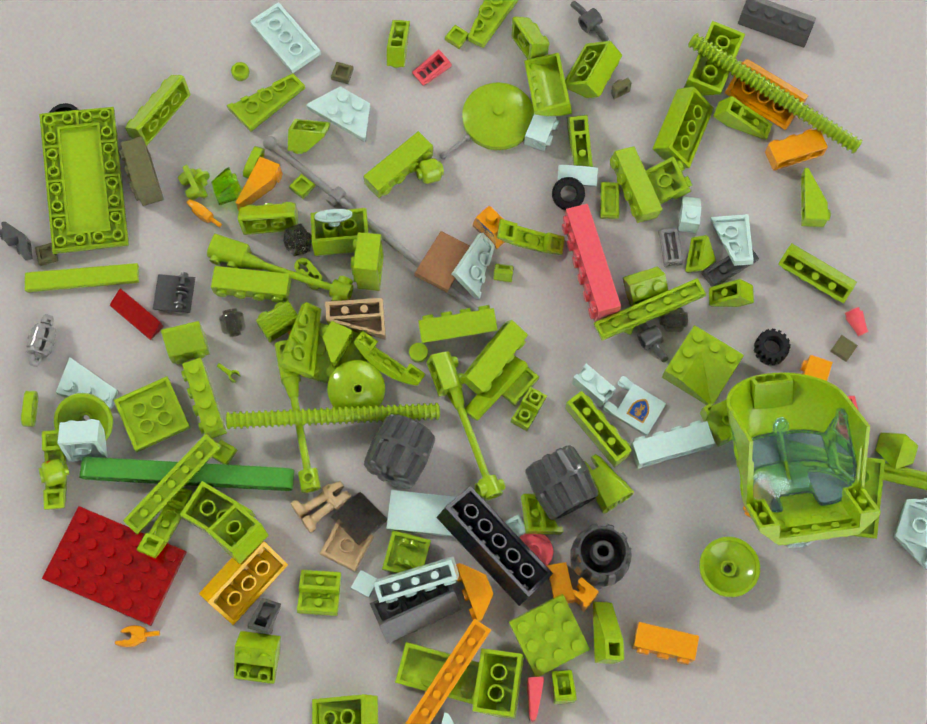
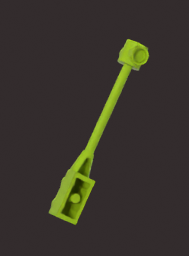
(239, 254)
(448, 382)
(308, 476)

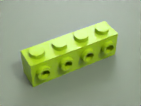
(398, 165)
(635, 184)
(817, 273)
(251, 284)
(457, 325)
(494, 357)
(204, 398)
(598, 428)

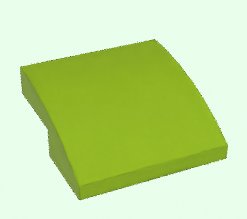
(319, 592)

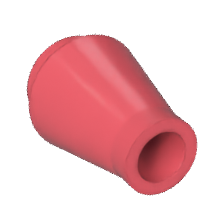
(857, 321)

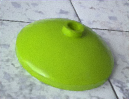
(353, 373)
(81, 404)
(740, 559)

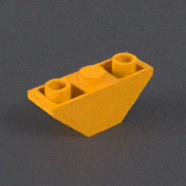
(476, 590)

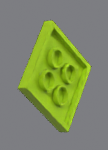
(323, 366)
(151, 414)
(549, 635)

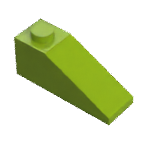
(398, 43)
(742, 118)
(579, 140)
(813, 203)

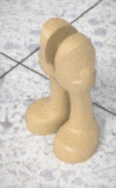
(325, 496)

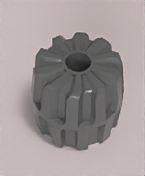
(399, 451)
(561, 482)
(596, 569)

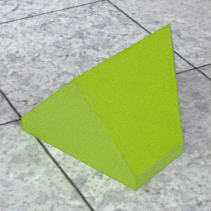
(896, 449)

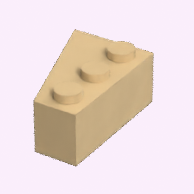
(359, 315)

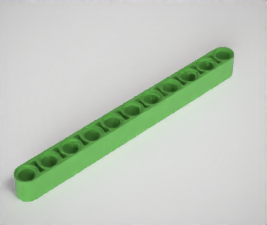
(212, 474)

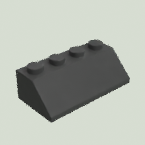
(777, 21)
(414, 612)

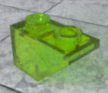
(226, 187)

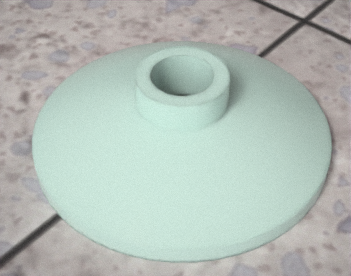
(333, 216)

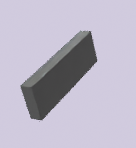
(724, 270)

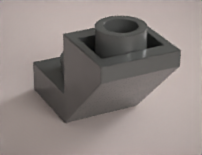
(15, 237)

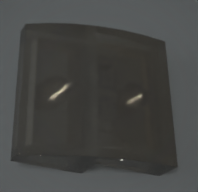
(359, 518)

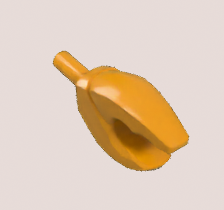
(202, 212)
(138, 635)

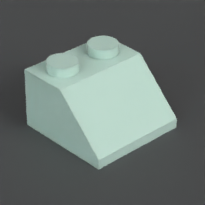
(82, 439)

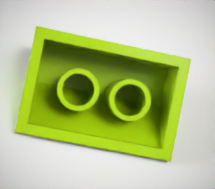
(593, 69)
(267, 218)
(338, 239)
(498, 683)

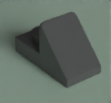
(264, 616)

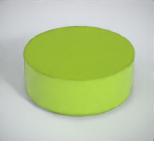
(240, 71)
(418, 352)

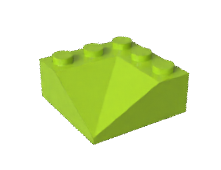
(702, 366)

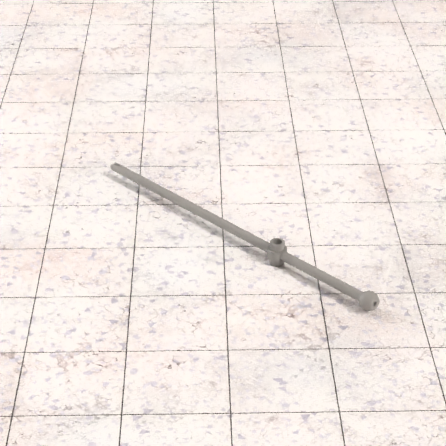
(336, 197)

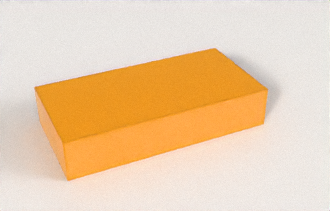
(561, 582)

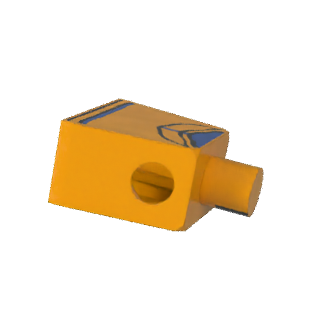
(488, 223)

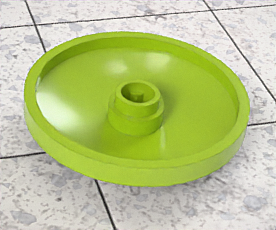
(497, 116)

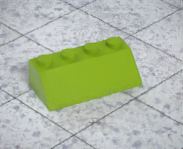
(704, 74)
(159, 108)
(683, 126)

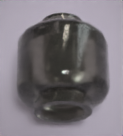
(674, 320)
(232, 322)

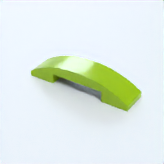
(529, 238)
(384, 363)
(53, 496)
(165, 525)

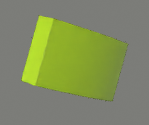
(528, 408)

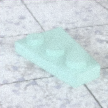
(736, 237)
(473, 265)
(80, 380)

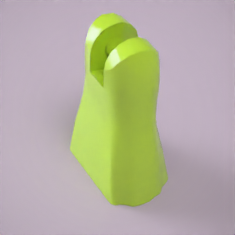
(610, 486)

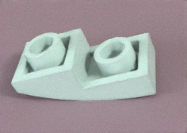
(584, 174)

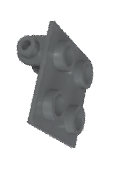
(174, 293)

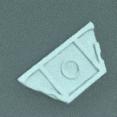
(344, 111)
(912, 529)

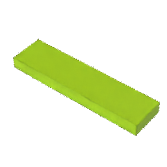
(484, 401)

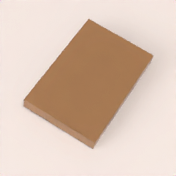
(441, 261)

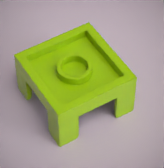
(718, 422)

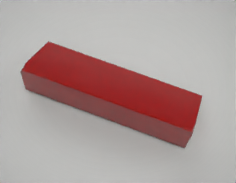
(136, 314)

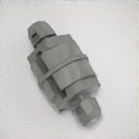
(41, 340)

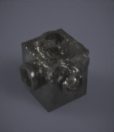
(297, 240)

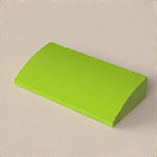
(548, 86)
(422, 664)

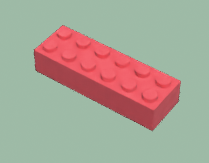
(591, 262)

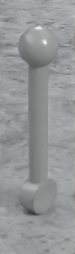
(466, 138)

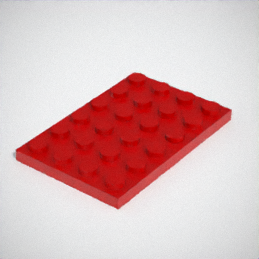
(103, 565)

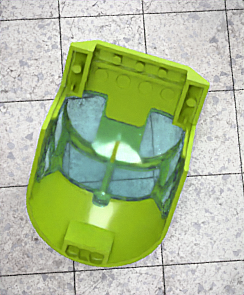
(800, 457)

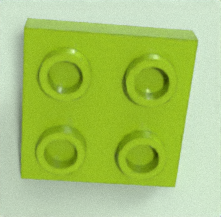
(405, 552)

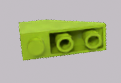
(607, 634)

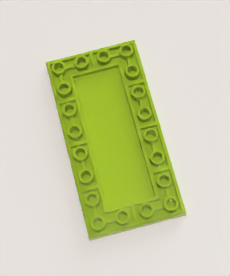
(83, 180)

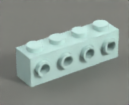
(672, 444)
(416, 579)

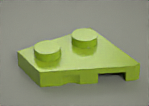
(536, 519)

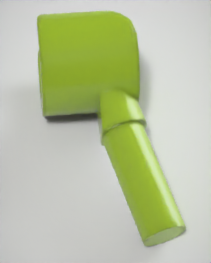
(228, 372)

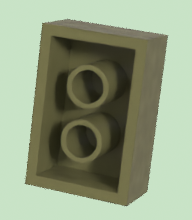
(141, 171)

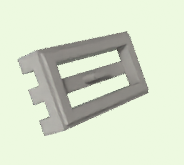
(672, 261)

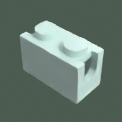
(540, 131)
(593, 385)

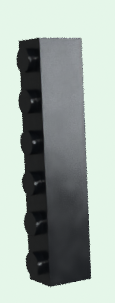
(494, 545)

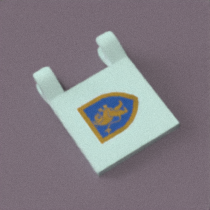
(638, 407)

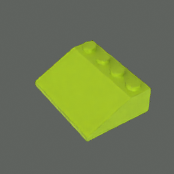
(345, 710)

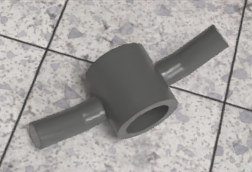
(590, 20)
(651, 338)

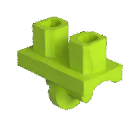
(197, 180)

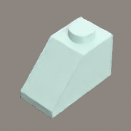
(689, 214)

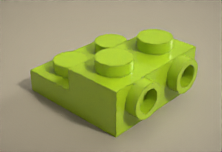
(669, 180)

